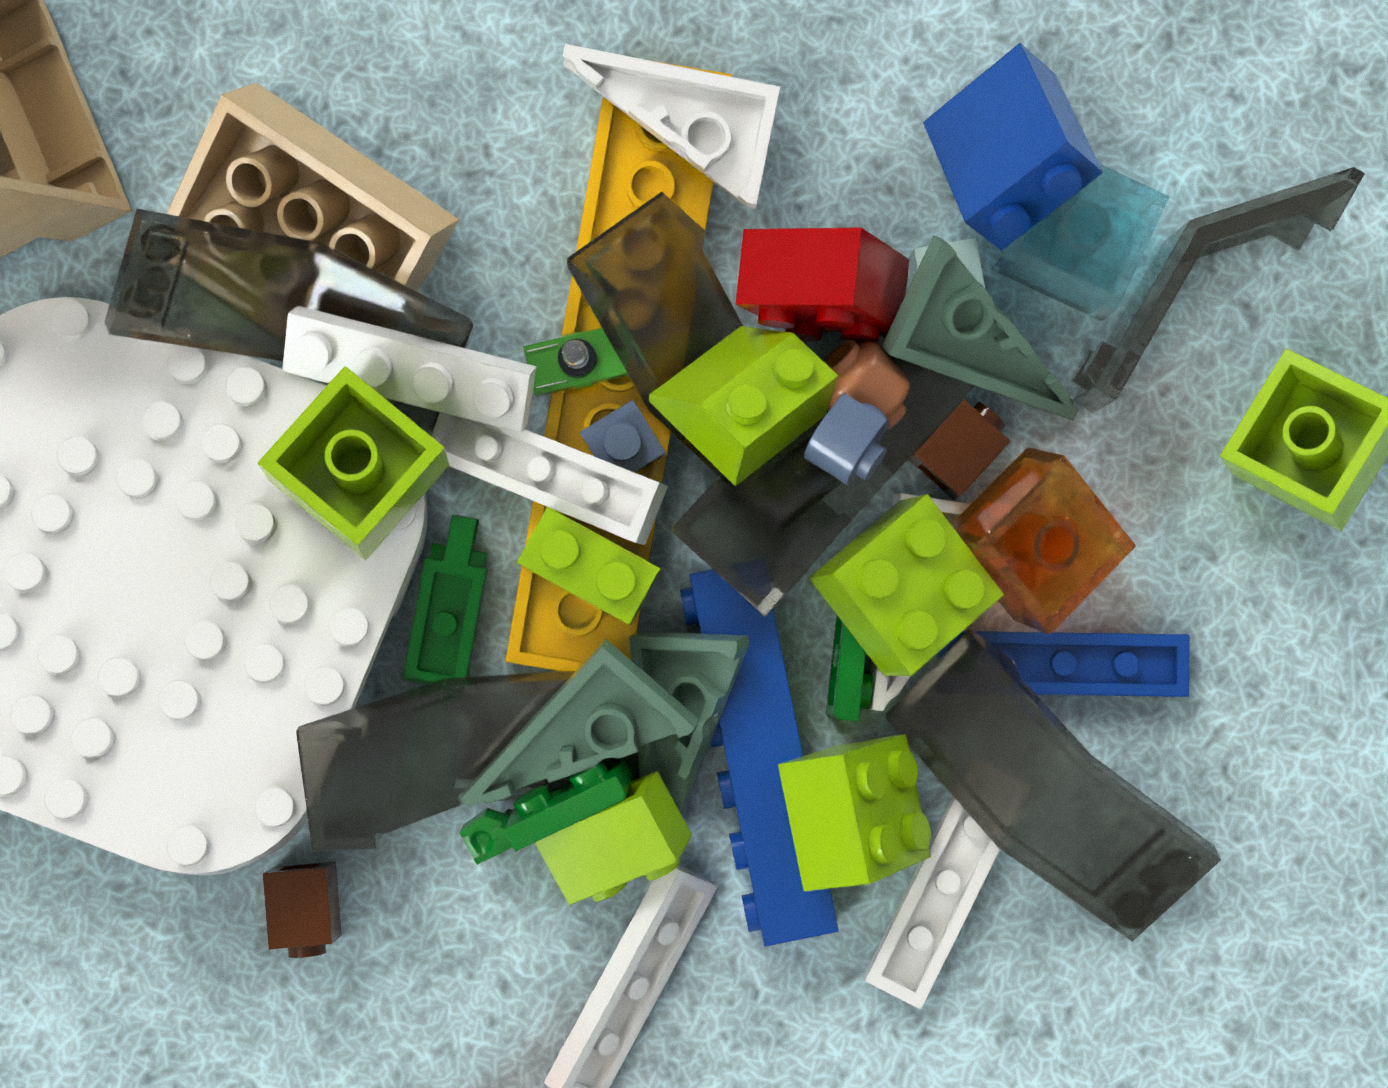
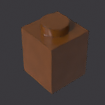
(961, 448)
(302, 908)

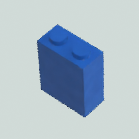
(1011, 147)

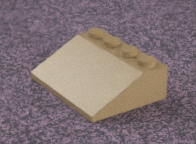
(292, 178)

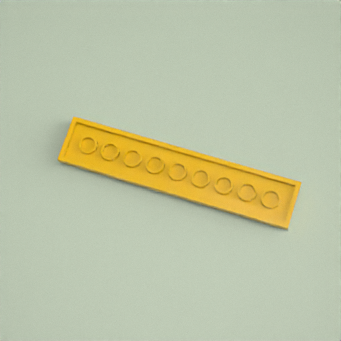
(626, 171)

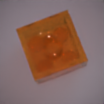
(1042, 538)

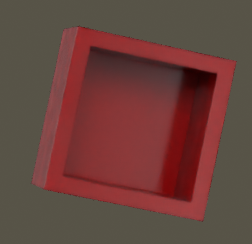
(821, 281)

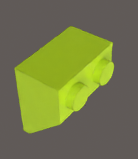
(747, 398)

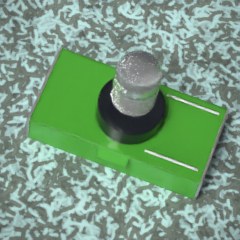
(573, 362)

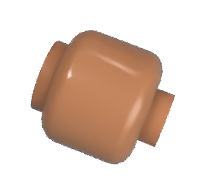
(869, 377)

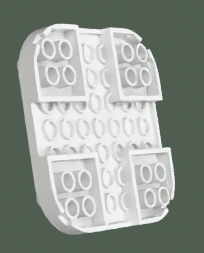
(167, 595)

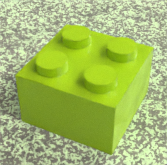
(1311, 439)
(354, 462)
(906, 586)
(855, 812)

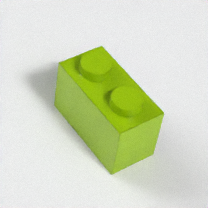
(589, 566)
(618, 843)

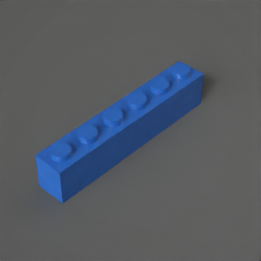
(757, 736)

